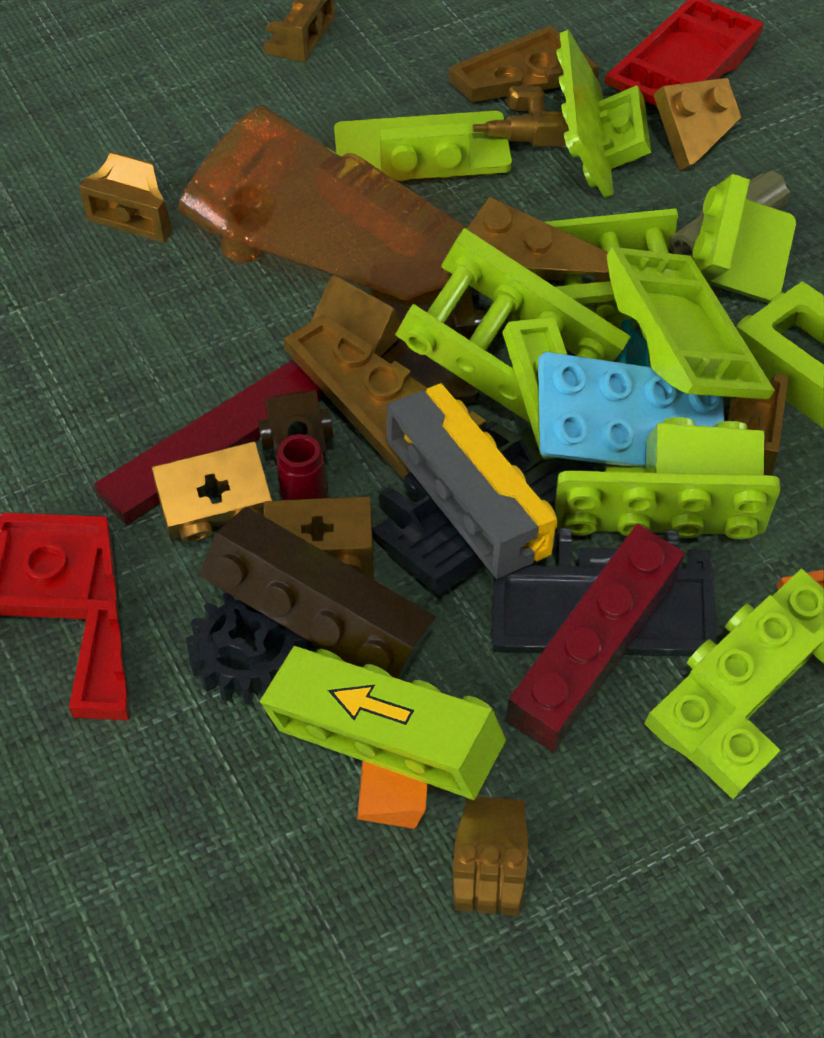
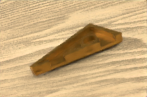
(537, 244)

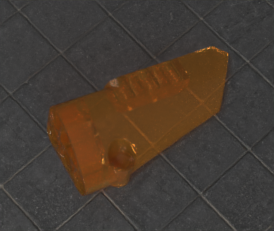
(301, 201)

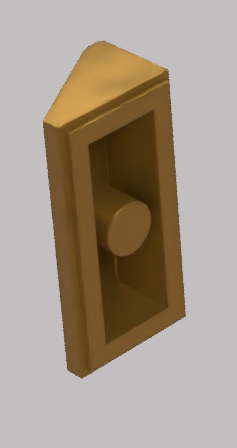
(359, 314)

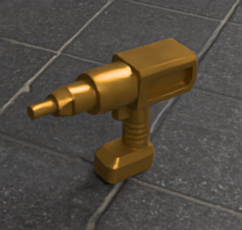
(537, 127)

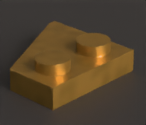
(696, 117)

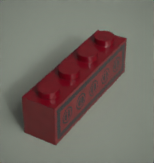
(594, 637)

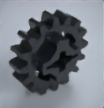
(224, 657)

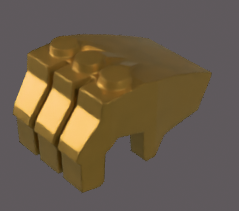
(491, 856)

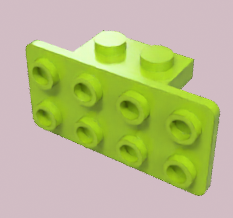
(600, 130)
(426, 145)
(665, 501)

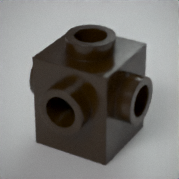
(292, 407)

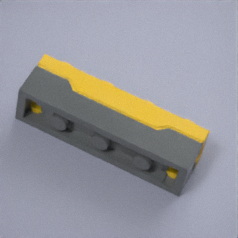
(471, 480)

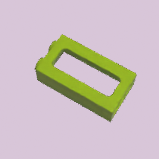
(778, 355)

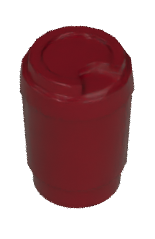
(301, 469)

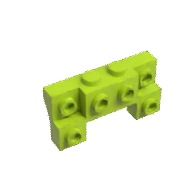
(733, 679)

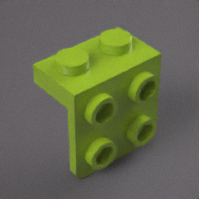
(743, 242)

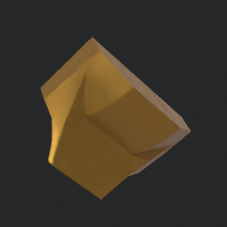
(126, 198)

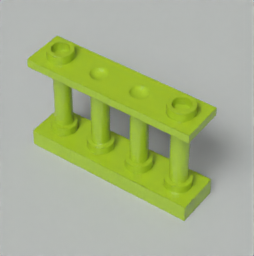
(630, 230)
(513, 291)

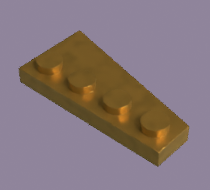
(355, 380)

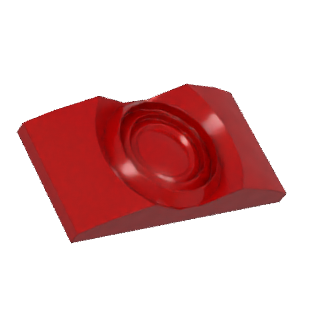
(688, 47)

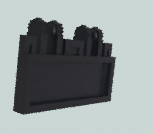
(429, 542)
(539, 599)

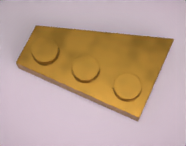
(521, 62)

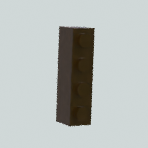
(315, 594)

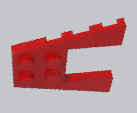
(67, 571)

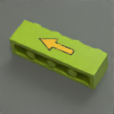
(385, 720)

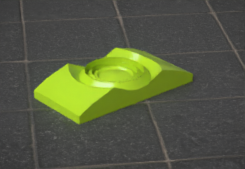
(684, 325)

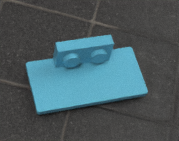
(608, 409)

